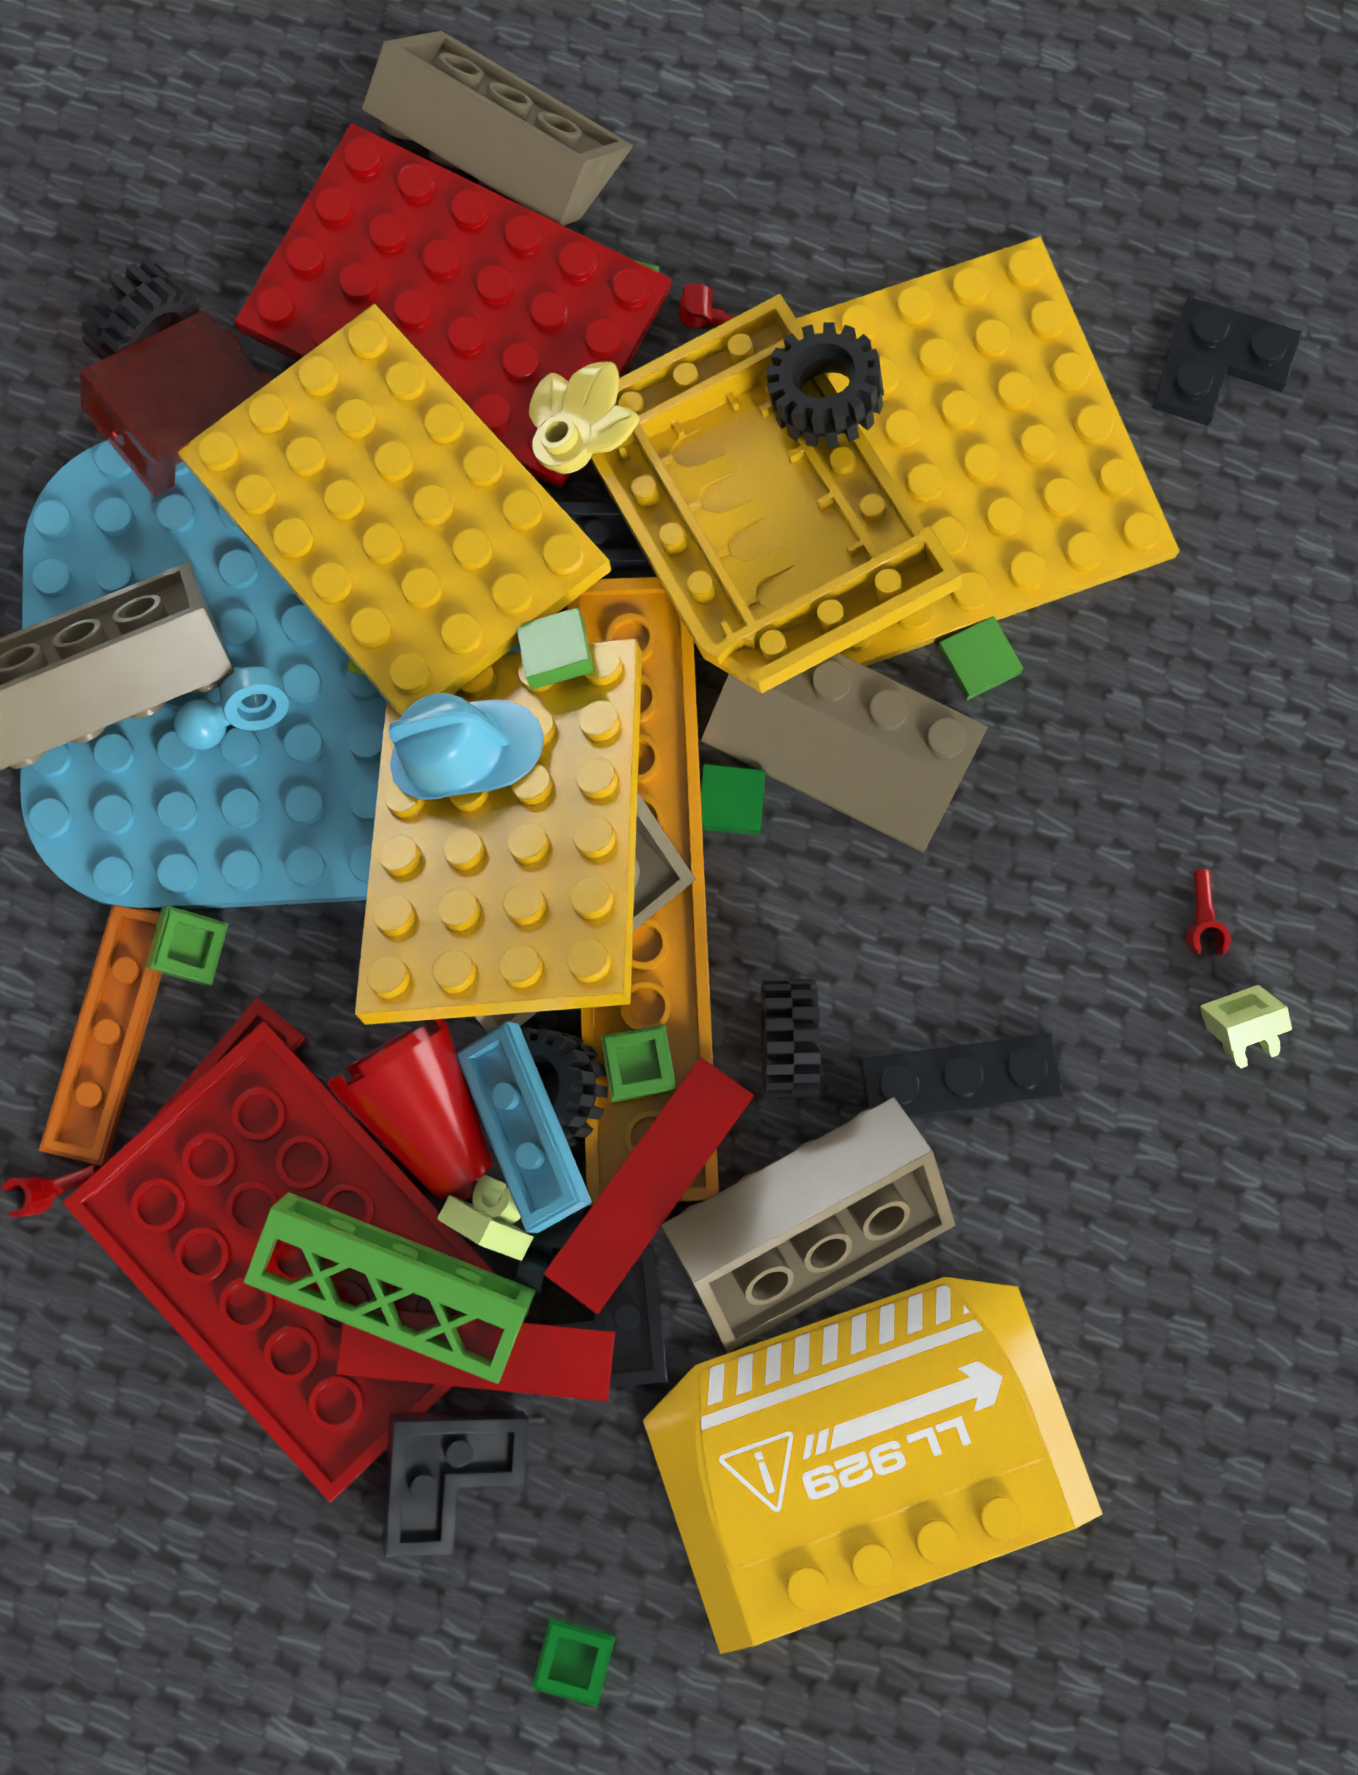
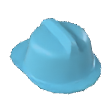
(462, 746)

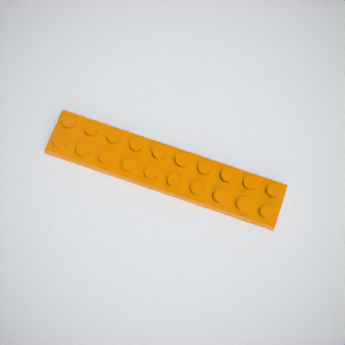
(672, 945)

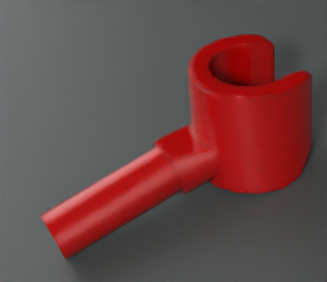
(697, 309)
(1206, 917)
(41, 1191)

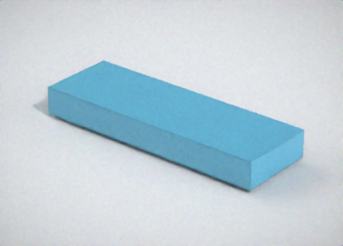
(523, 1128)

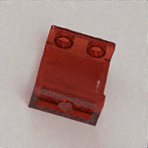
(167, 394)

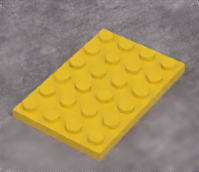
(393, 512)
(519, 887)

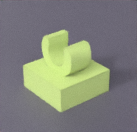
(1245, 1020)
(488, 1219)

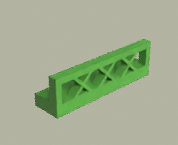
(400, 1263)

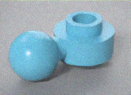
(249, 701)

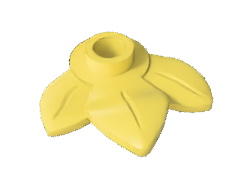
(578, 417)

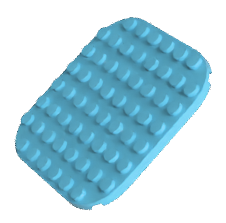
(136, 809)

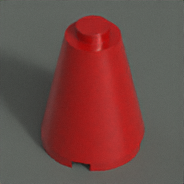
(420, 1108)

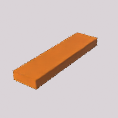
(105, 1041)

